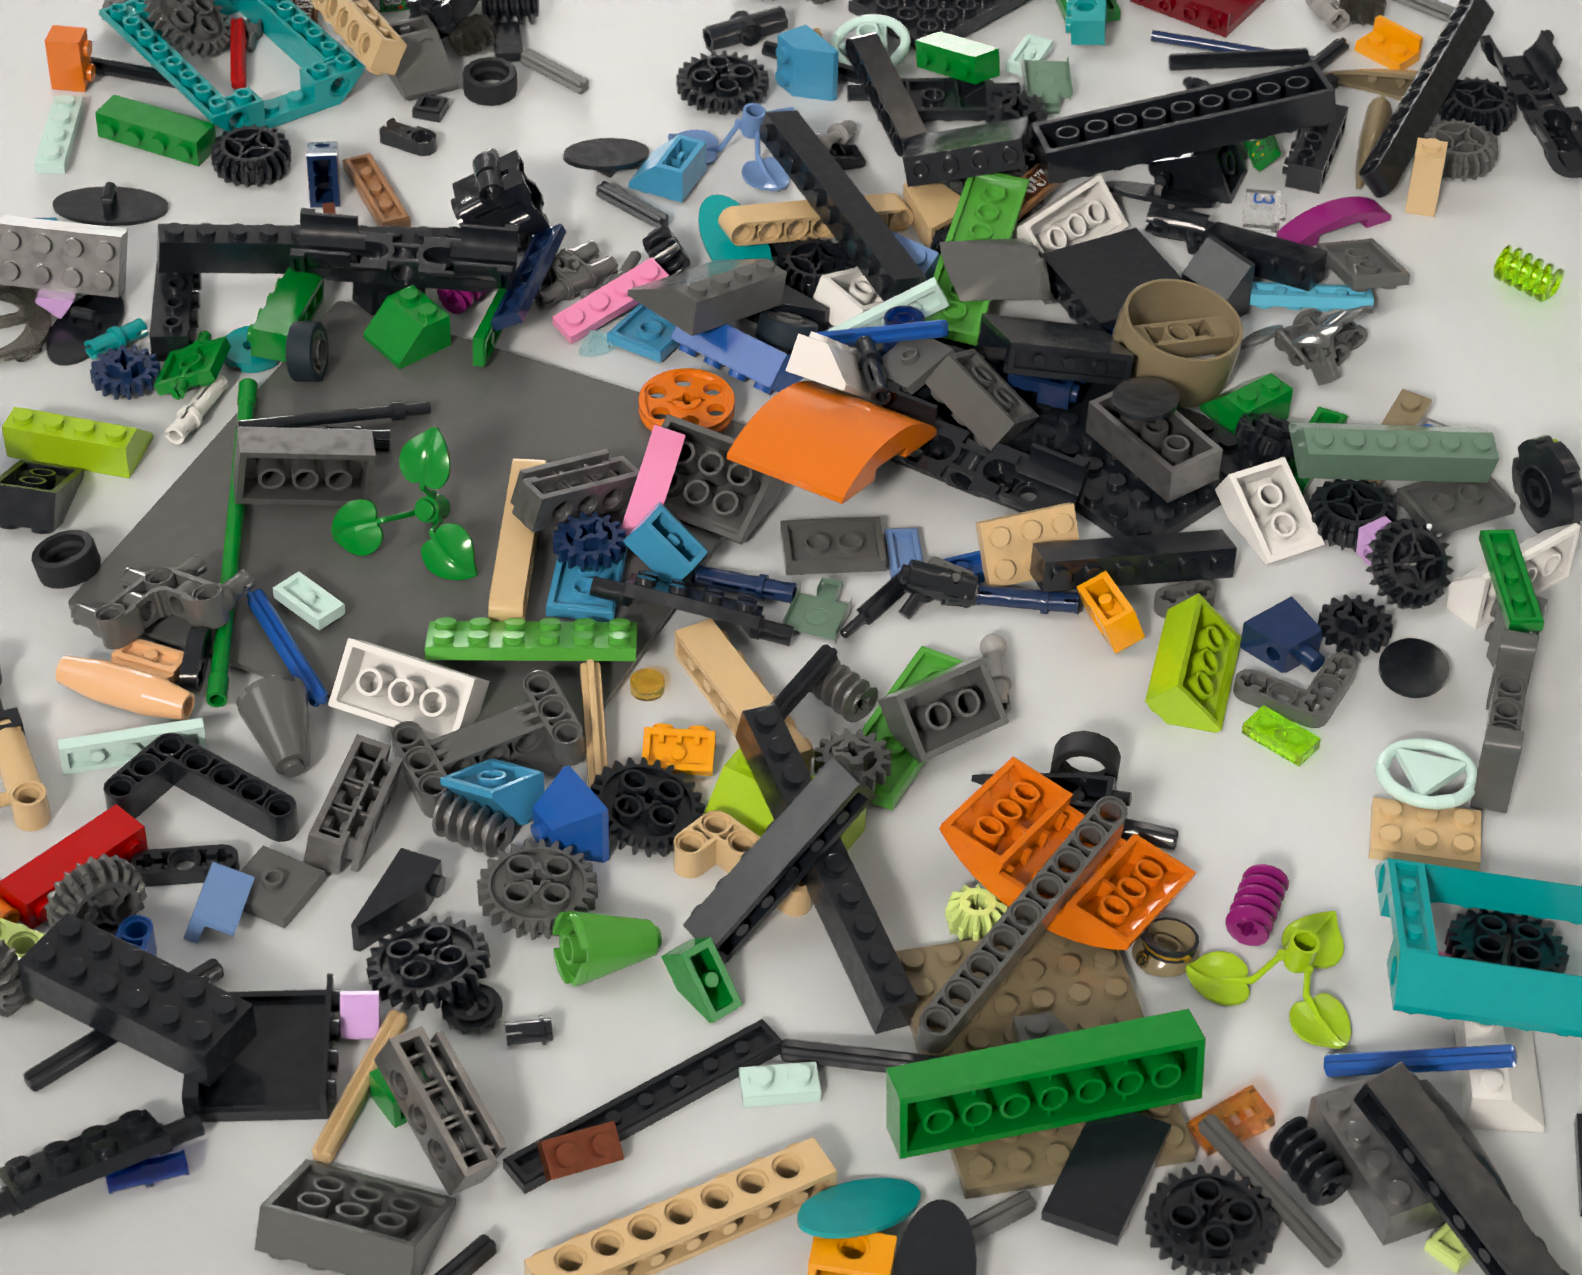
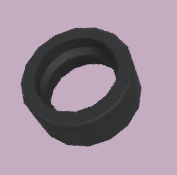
(490, 69)
(69, 572)
(1086, 745)

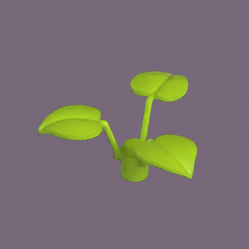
(1307, 944)

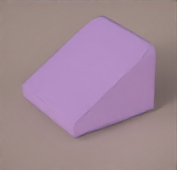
(55, 301)
(359, 1014)

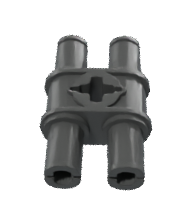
(571, 274)

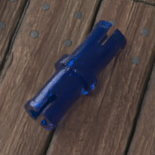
(148, 1172)

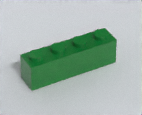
(155, 130)
(294, 299)

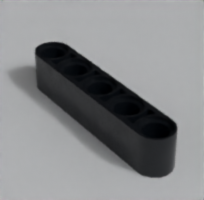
(884, 90)

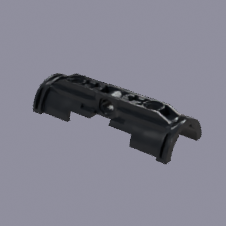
(1540, 100)
(339, 252)
(1044, 472)

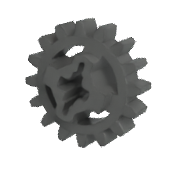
(859, 753)

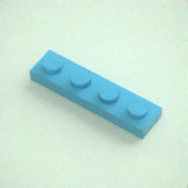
(1321, 297)

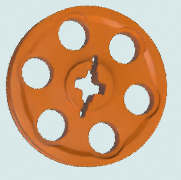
(689, 401)

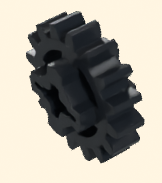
(1015, 106)
(1265, 435)
(1355, 625)

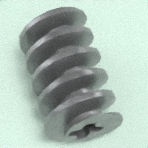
(846, 692)
(470, 827)

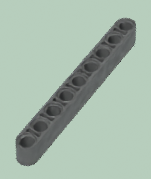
(1017, 936)

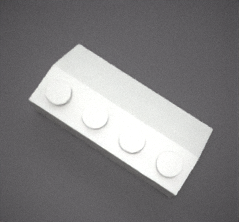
(1073, 217)
(829, 364)
(1547, 560)
(404, 688)
(1500, 1096)

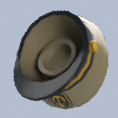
(1166, 947)

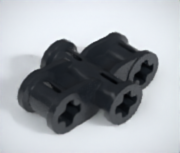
(437, 11)

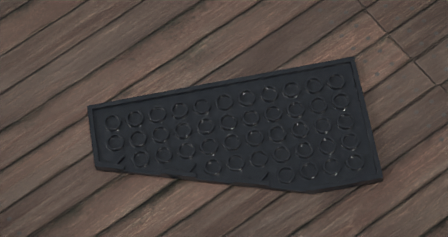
(1113, 493)

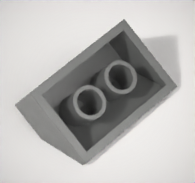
(980, 399)
(944, 709)

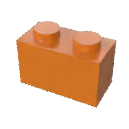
(69, 58)

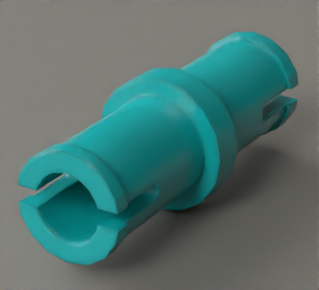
(115, 337)

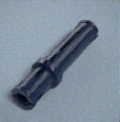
(758, 586)
(1028, 599)

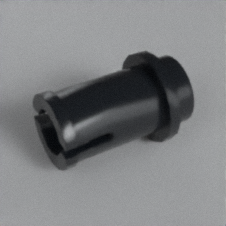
(532, 1031)

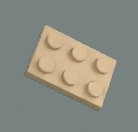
(1009, 539)
(1425, 835)

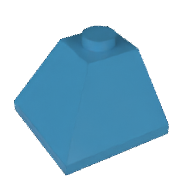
(499, 786)

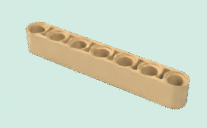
(798, 220)
(513, 558)

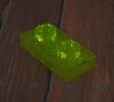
(1281, 735)

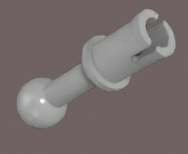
(838, 134)
(994, 648)

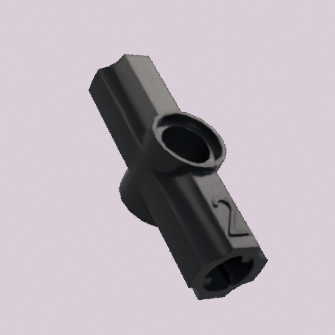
(745, 28)

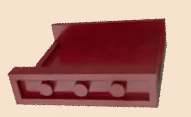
(1210, 15)

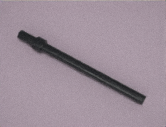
(395, 410)

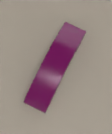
(1332, 216)

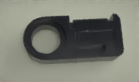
(408, 138)

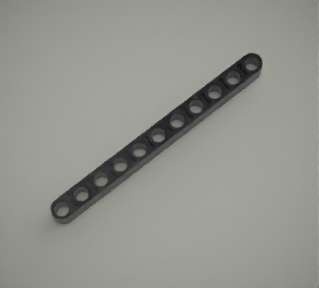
(1425, 96)

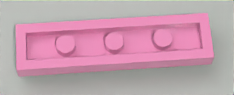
(605, 302)

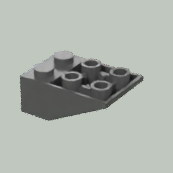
(424, 61)

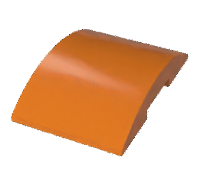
(825, 439)
(1020, 822)

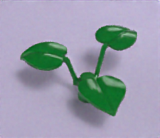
(451, 549)

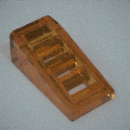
(1236, 1105)

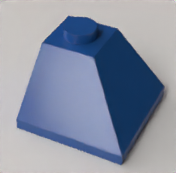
(573, 817)

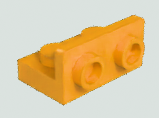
(1390, 44)
(685, 749)

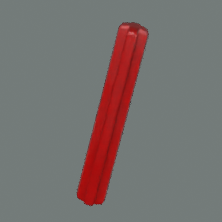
(238, 71)

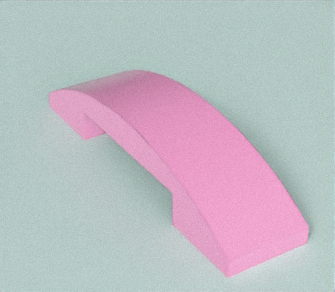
(654, 475)

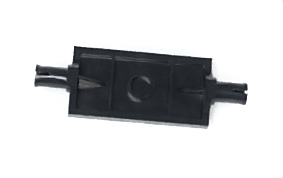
(945, 97)
(706, 603)
(90, 1156)

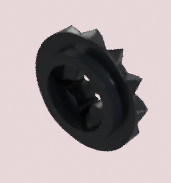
(489, 1010)

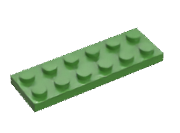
(531, 641)
(904, 765)

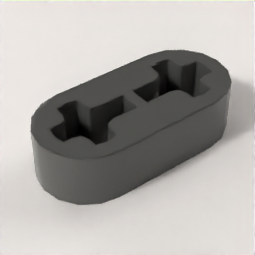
(1174, 594)

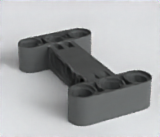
(538, 723)
(1503, 729)

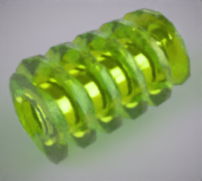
(1527, 276)

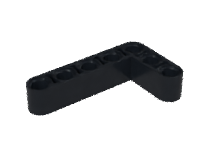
(210, 778)

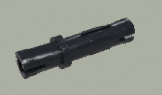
(871, 364)

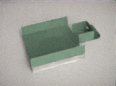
(1048, 81)
(819, 614)

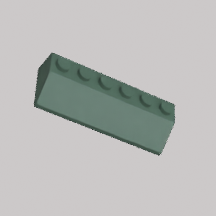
(1393, 452)

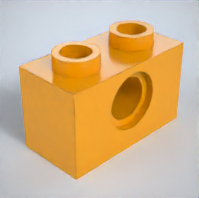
(1110, 612)
(870, 1253)

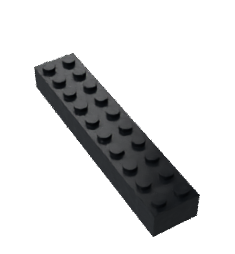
(1183, 122)

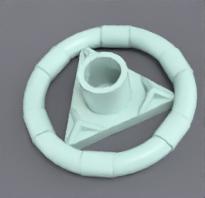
(868, 24)
(1427, 773)

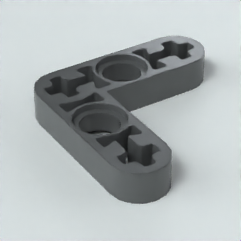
(1301, 701)

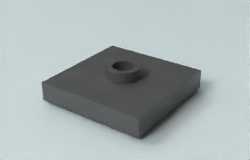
(913, 362)
(280, 886)

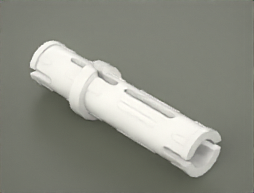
(190, 415)

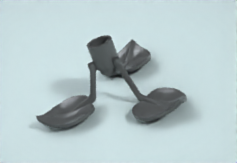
(1322, 360)

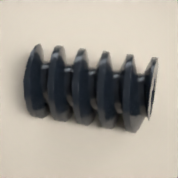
(510, 9)
(1309, 1162)

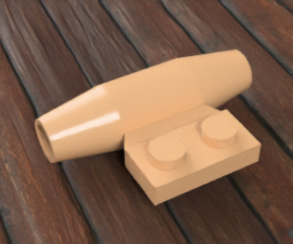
(135, 680)

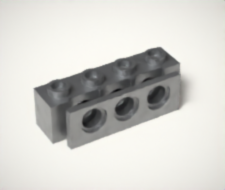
(572, 486)
(344, 807)
(421, 1100)

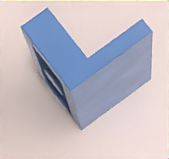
(219, 902)

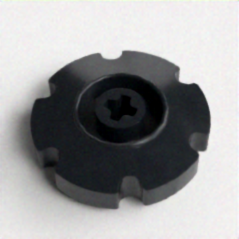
(1547, 484)

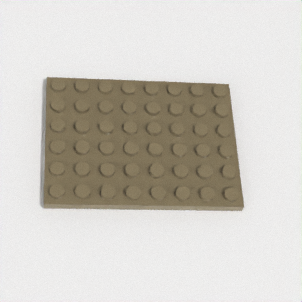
(1082, 990)

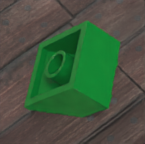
(408, 327)
(1255, 395)

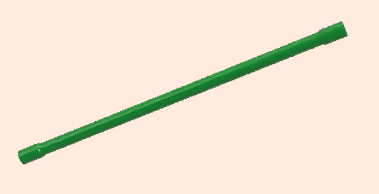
(218, 679)

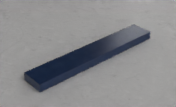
(528, 277)

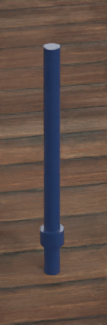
(1201, 43)

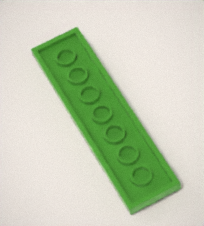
(985, 211)

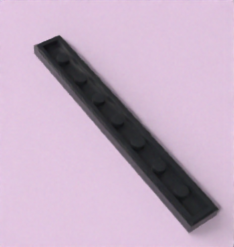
(659, 1095)

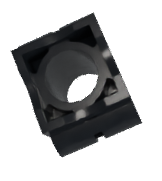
(500, 196)

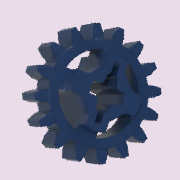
(125, 372)
(589, 541)

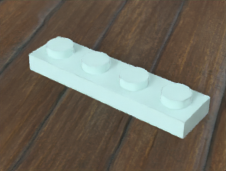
(59, 134)
(926, 297)
(120, 746)

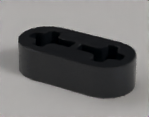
(195, 658)

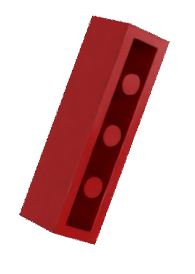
(109, 833)

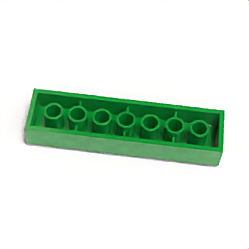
(1044, 1083)

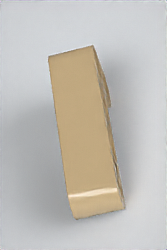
(721, 842)

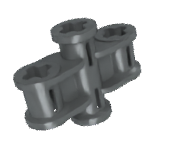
(1306, 322)

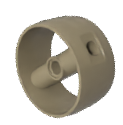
(1179, 320)

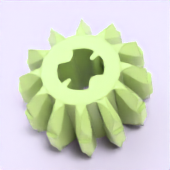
(973, 912)

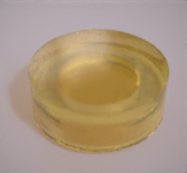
(647, 684)

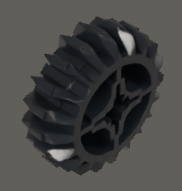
(1480, 103)
(251, 155)
(809, 260)
(1347, 505)
(1410, 543)

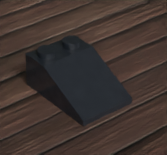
(37, 495)

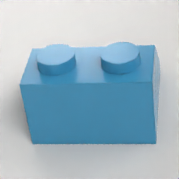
(807, 64)

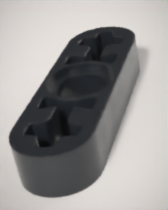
(172, 856)

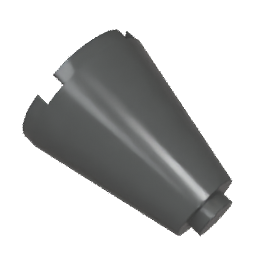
(279, 721)

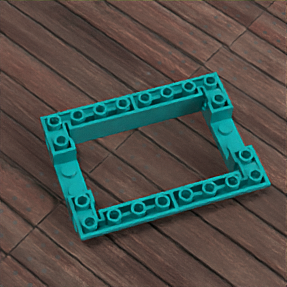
(325, 74)
(1469, 988)

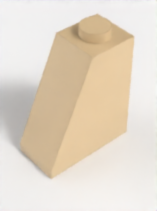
(1426, 176)
(932, 208)

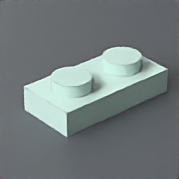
(1032, 48)
(309, 600)
(779, 1084)

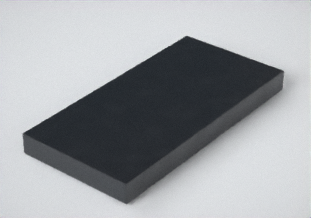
(1106, 1175)

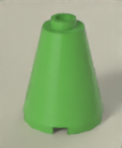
(601, 944)

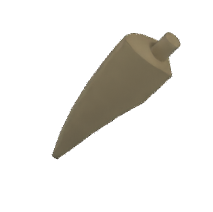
(1385, 82)
(1375, 120)

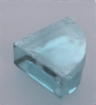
(596, 342)

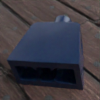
(323, 168)
(1284, 637)

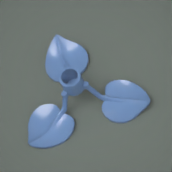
(760, 174)

